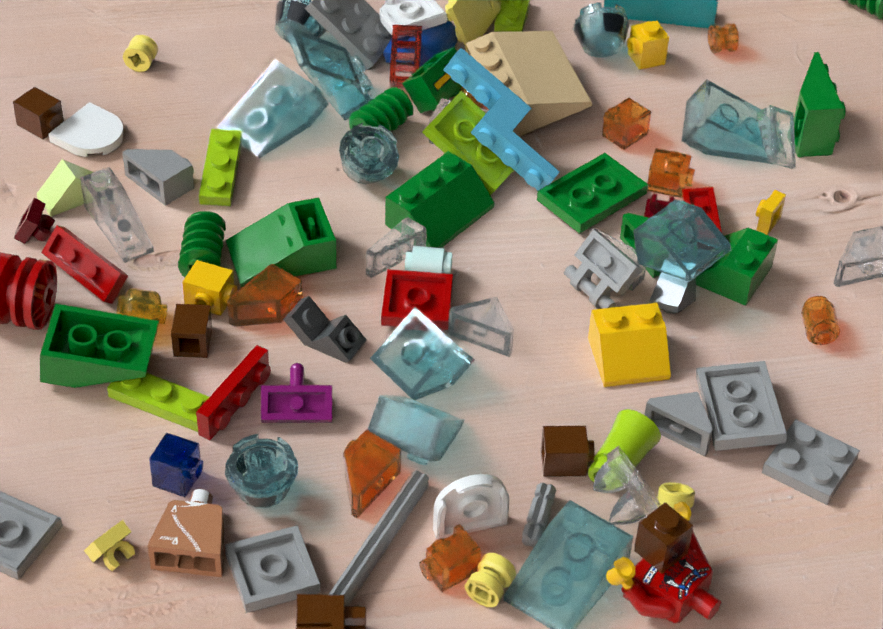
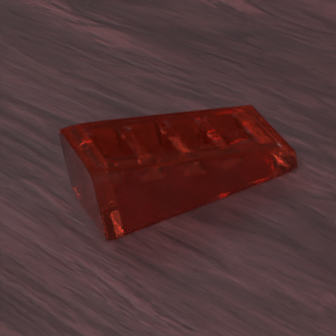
(404, 30)

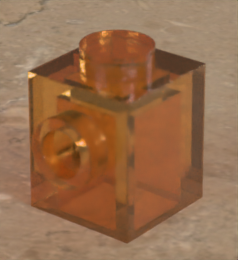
(626, 123)
(670, 173)

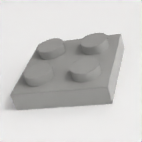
(811, 462)
(271, 568)

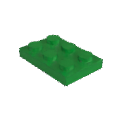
(592, 192)

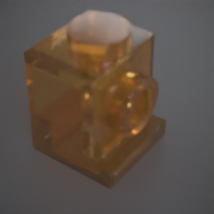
(451, 559)

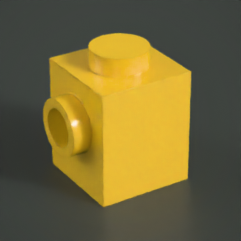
(648, 44)
(209, 286)

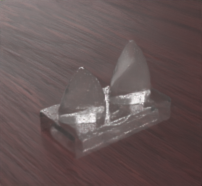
(621, 474)

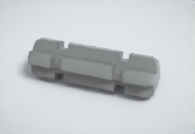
(538, 514)

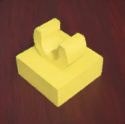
(111, 542)

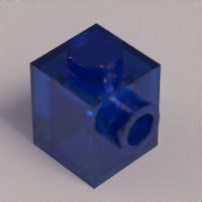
(175, 464)

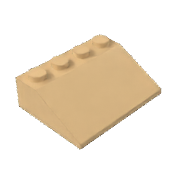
(534, 70)

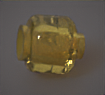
(142, 304)

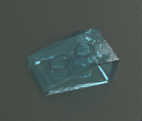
(332, 71)
(275, 109)
(723, 125)
(568, 568)

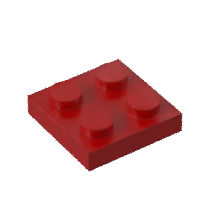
(422, 290)

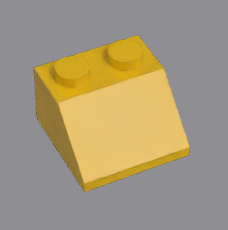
(629, 344)

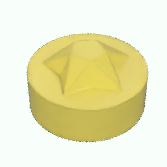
(676, 492)

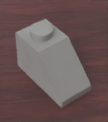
(159, 173)

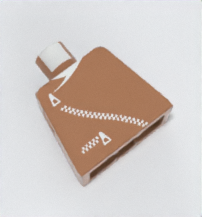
(189, 537)

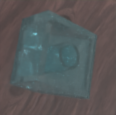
(680, 241)
(421, 357)
(414, 427)

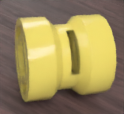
(492, 576)

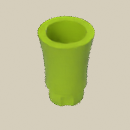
(633, 434)

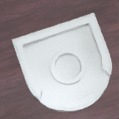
(412, 12)
(89, 132)
(473, 502)

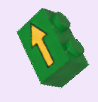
(431, 82)

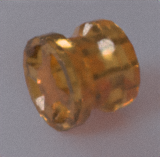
(723, 38)

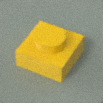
(770, 211)

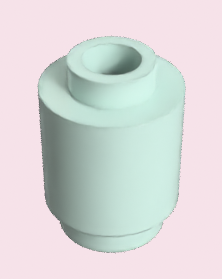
(428, 260)

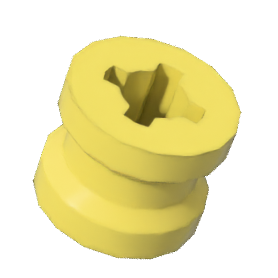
(140, 53)

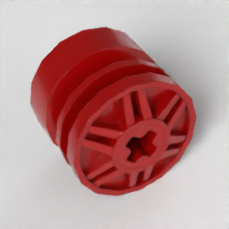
(26, 291)

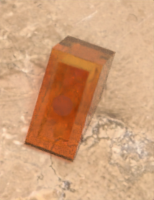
(265, 298)
(369, 469)

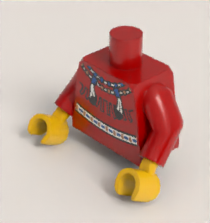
(672, 592)

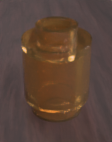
(820, 320)

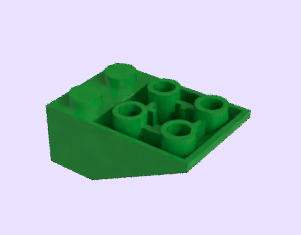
(817, 112)
(291, 238)

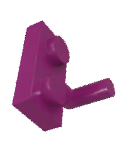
(296, 401)

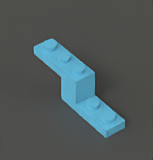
(497, 125)

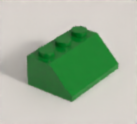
(441, 198)

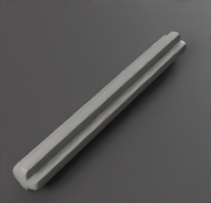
(381, 537)

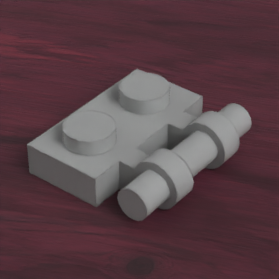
(608, 263)

